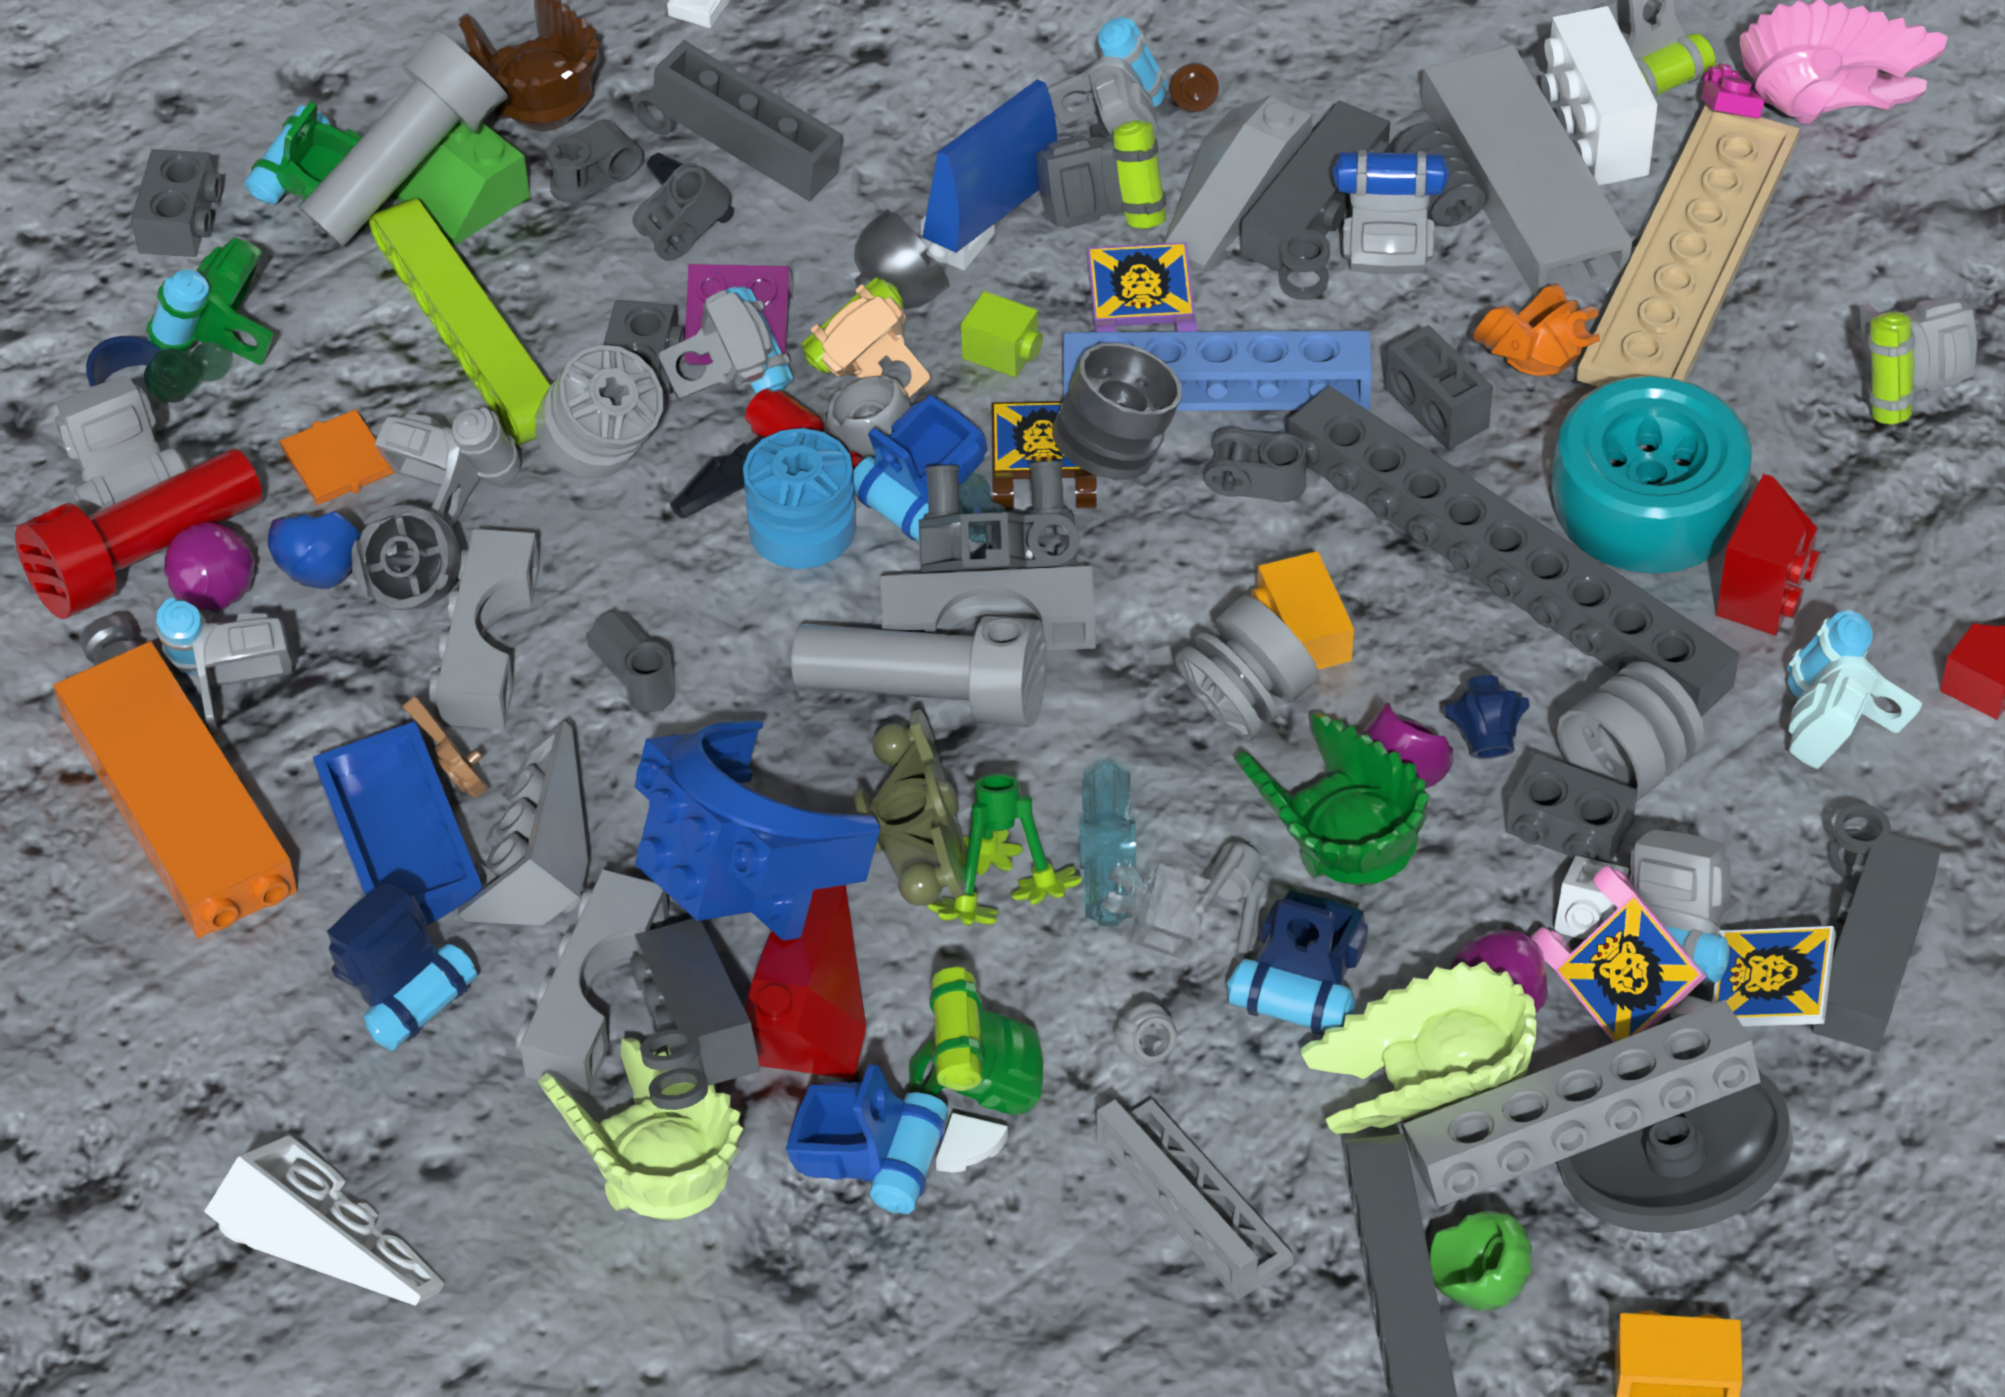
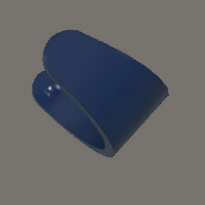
(117, 354)

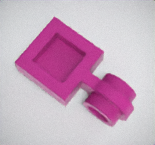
(1730, 94)

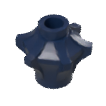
(1488, 716)

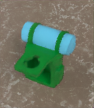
(299, 156)
(206, 301)

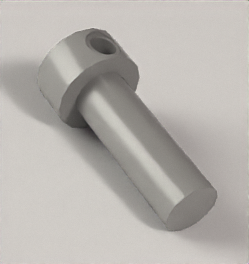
(445, 91)
(995, 670)

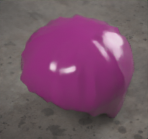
(209, 566)
(1414, 743)
(1509, 952)

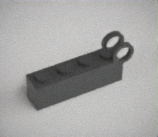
(741, 120)
(1305, 204)
(1878, 925)
(693, 1012)

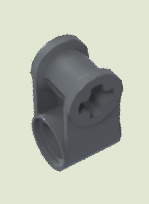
(593, 156)
(683, 207)
(1261, 465)

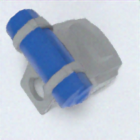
(1389, 208)

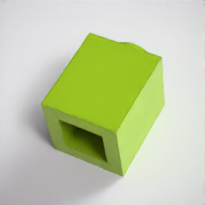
(1000, 334)

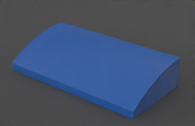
(989, 168)
(398, 820)

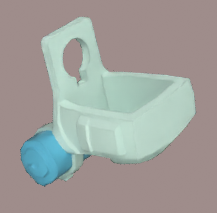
(1835, 688)

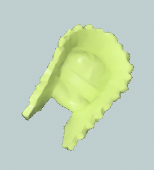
(1437, 1043)
(652, 1156)

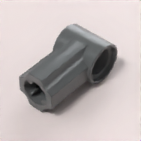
(634, 660)

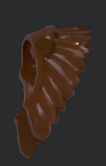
(543, 76)

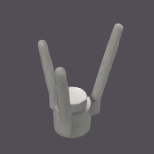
(1231, 878)

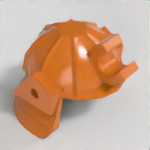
(1542, 336)

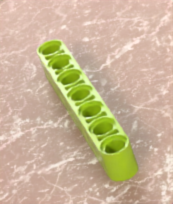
(462, 315)

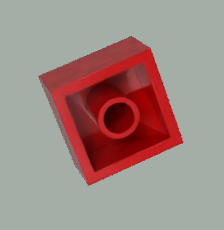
(1768, 560)

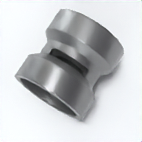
(107, 639)

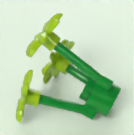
(995, 809)

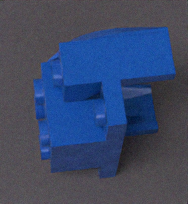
(732, 848)

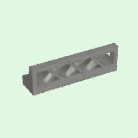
(1188, 1207)

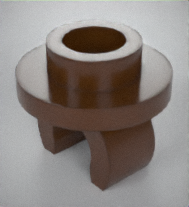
(1194, 87)

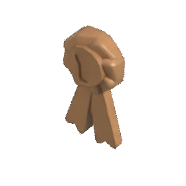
(450, 757)

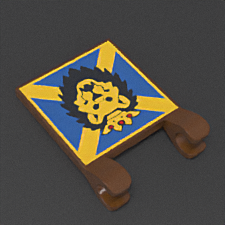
(1025, 436)

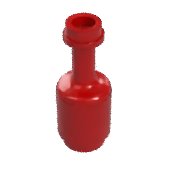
(777, 411)

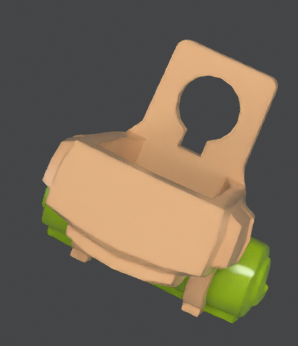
(863, 336)

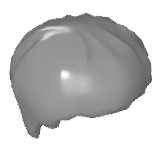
(864, 406)

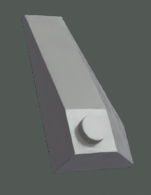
(1233, 173)
(538, 843)

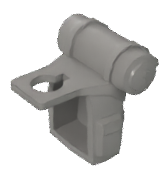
(113, 444)
(450, 456)

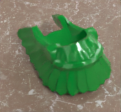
(1357, 819)

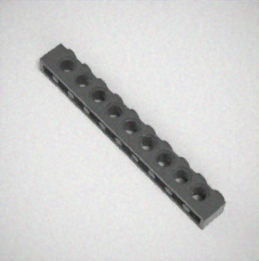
(1507, 548)

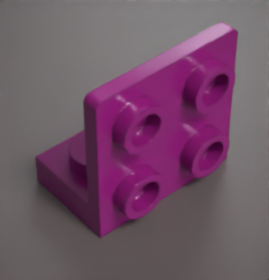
(768, 283)

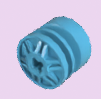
(799, 498)

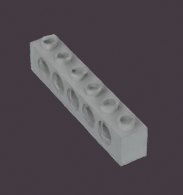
(1582, 1103)

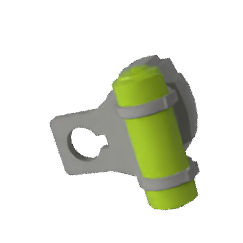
(1660, 44)
(1916, 352)

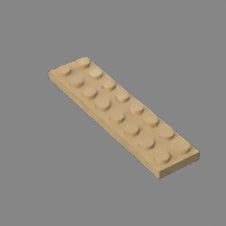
(1690, 249)

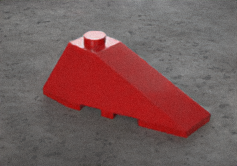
(809, 995)

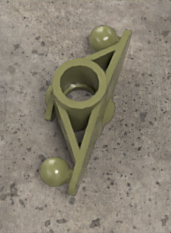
(916, 814)

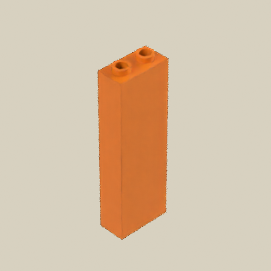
(175, 789)

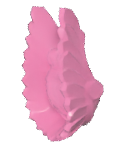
(1831, 57)

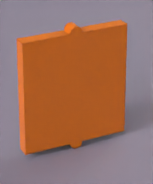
(335, 457)

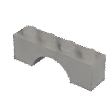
(952, 600)
(475, 678)
(566, 1031)

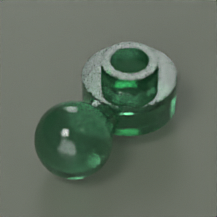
(207, 362)

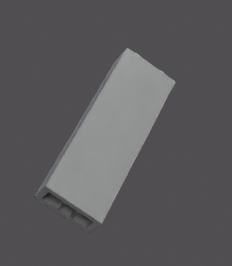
(1529, 170)

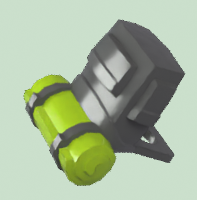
(1103, 176)

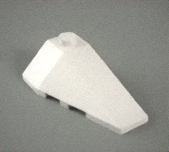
(293, 1208)

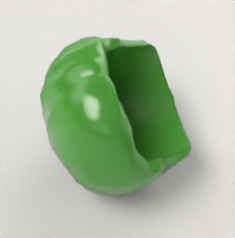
(1482, 1260)

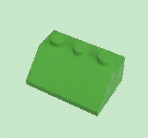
(467, 181)

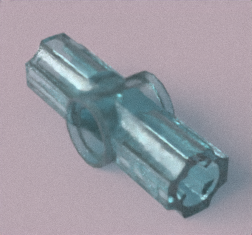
(1106, 838)

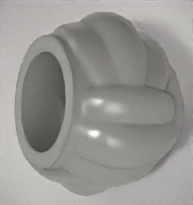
(1145, 1034)

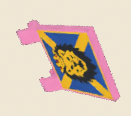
(1628, 967)

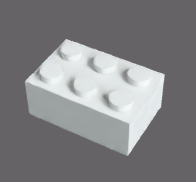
(1600, 95)

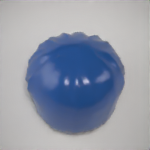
(313, 549)

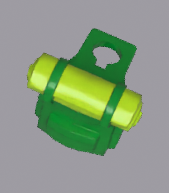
(978, 1049)

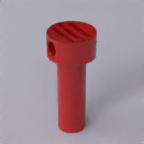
(76, 555)

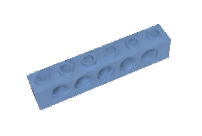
(1247, 366)

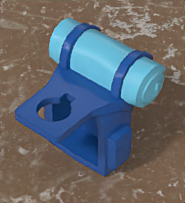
(922, 438)
(869, 1137)

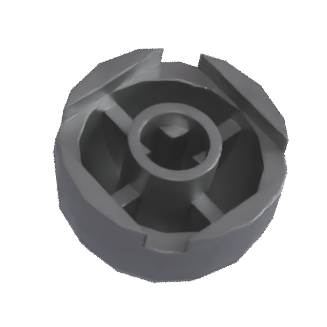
(896, 254)
(406, 557)

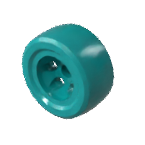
(1651, 509)

